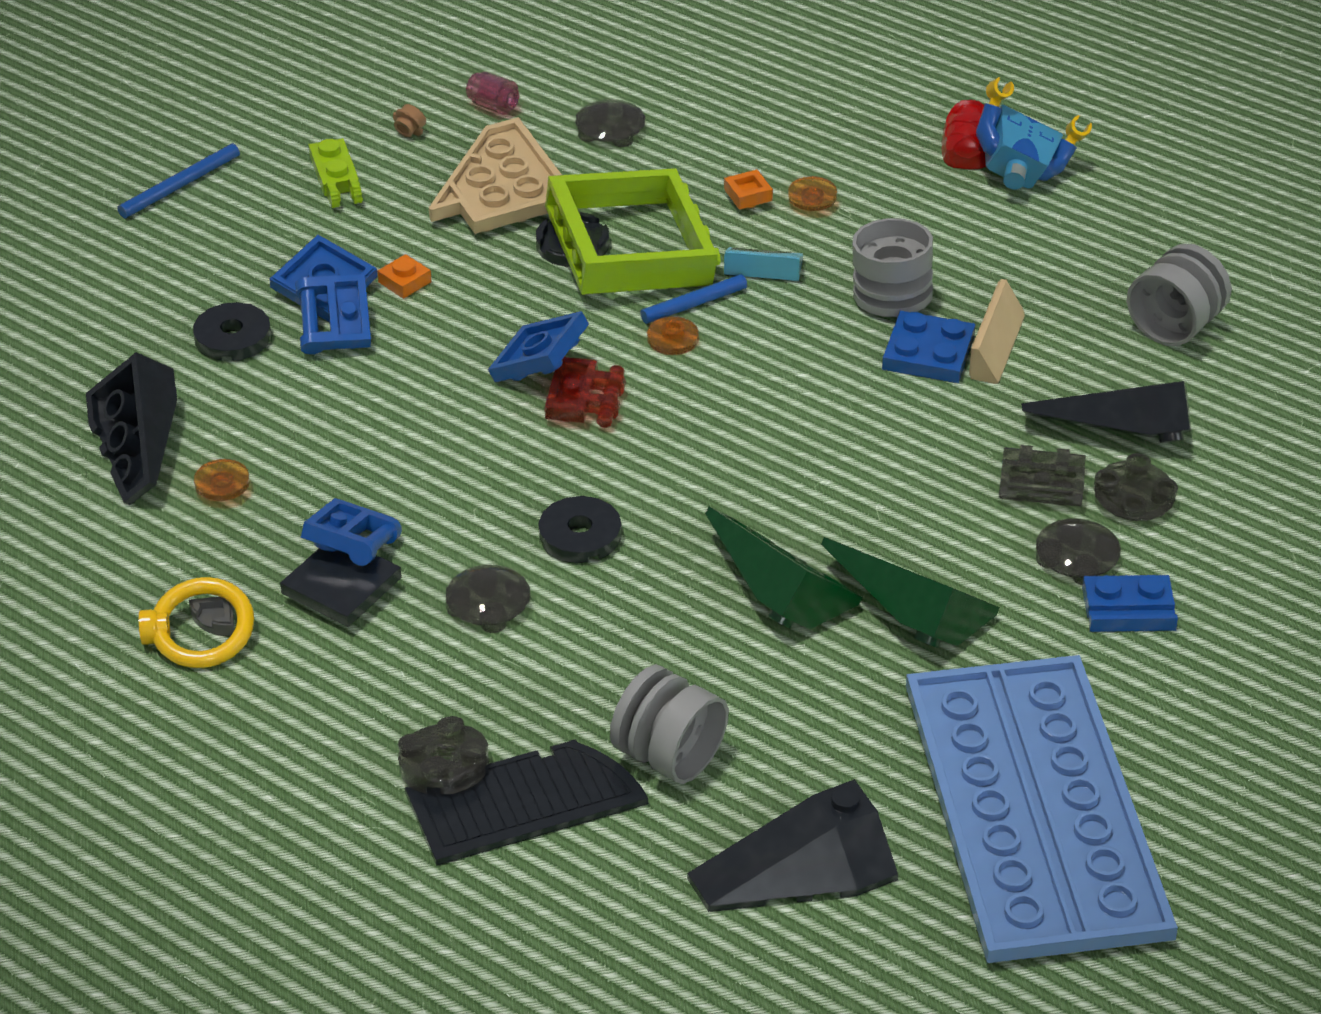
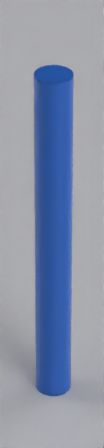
(178, 180)

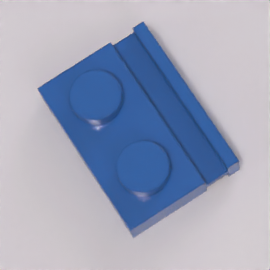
(1129, 603)

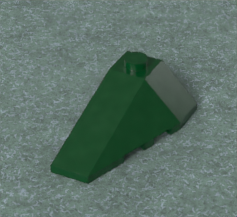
(780, 578)
(915, 600)

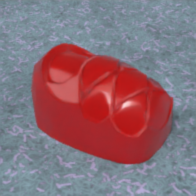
(959, 137)

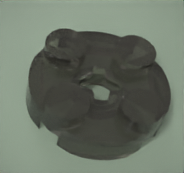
(423, 753)

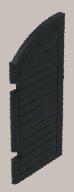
(524, 800)

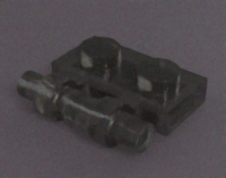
(1042, 476)

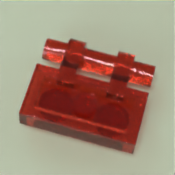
(572, 389)

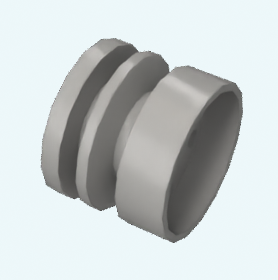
(892, 267)
(1179, 294)
(669, 723)

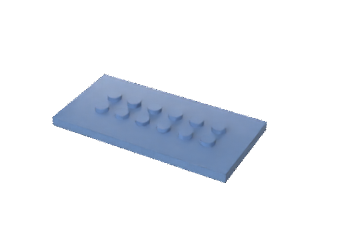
(1038, 810)

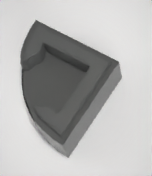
(214, 614)

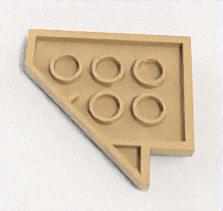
(497, 180)

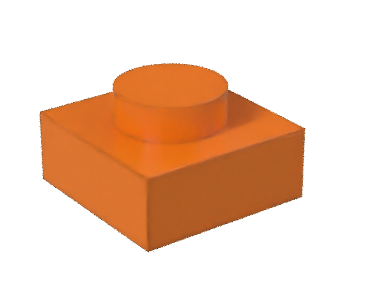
(748, 189)
(404, 276)

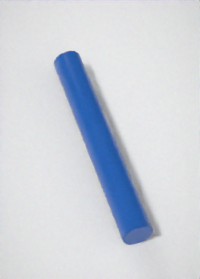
(693, 299)

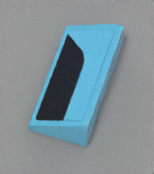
(763, 263)

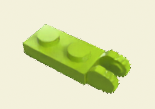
(335, 170)

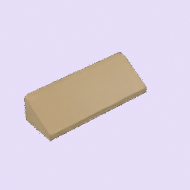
(996, 335)

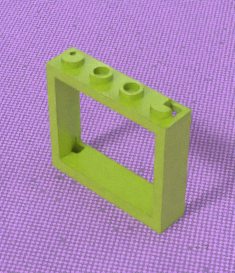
(635, 270)

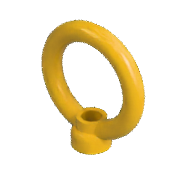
(155, 623)

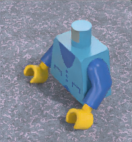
(1021, 146)

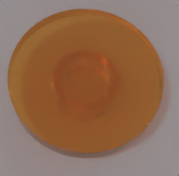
(812, 193)
(672, 335)
(221, 480)

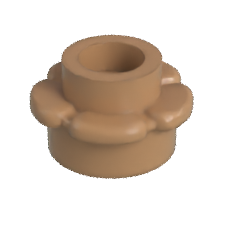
(409, 120)

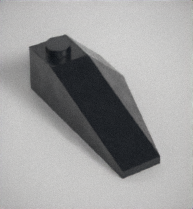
(1141, 411)
(133, 419)
(812, 849)

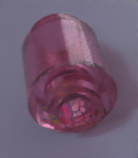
(492, 92)

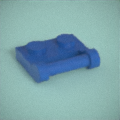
(346, 312)
(341, 523)

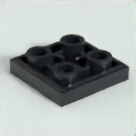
(338, 586)

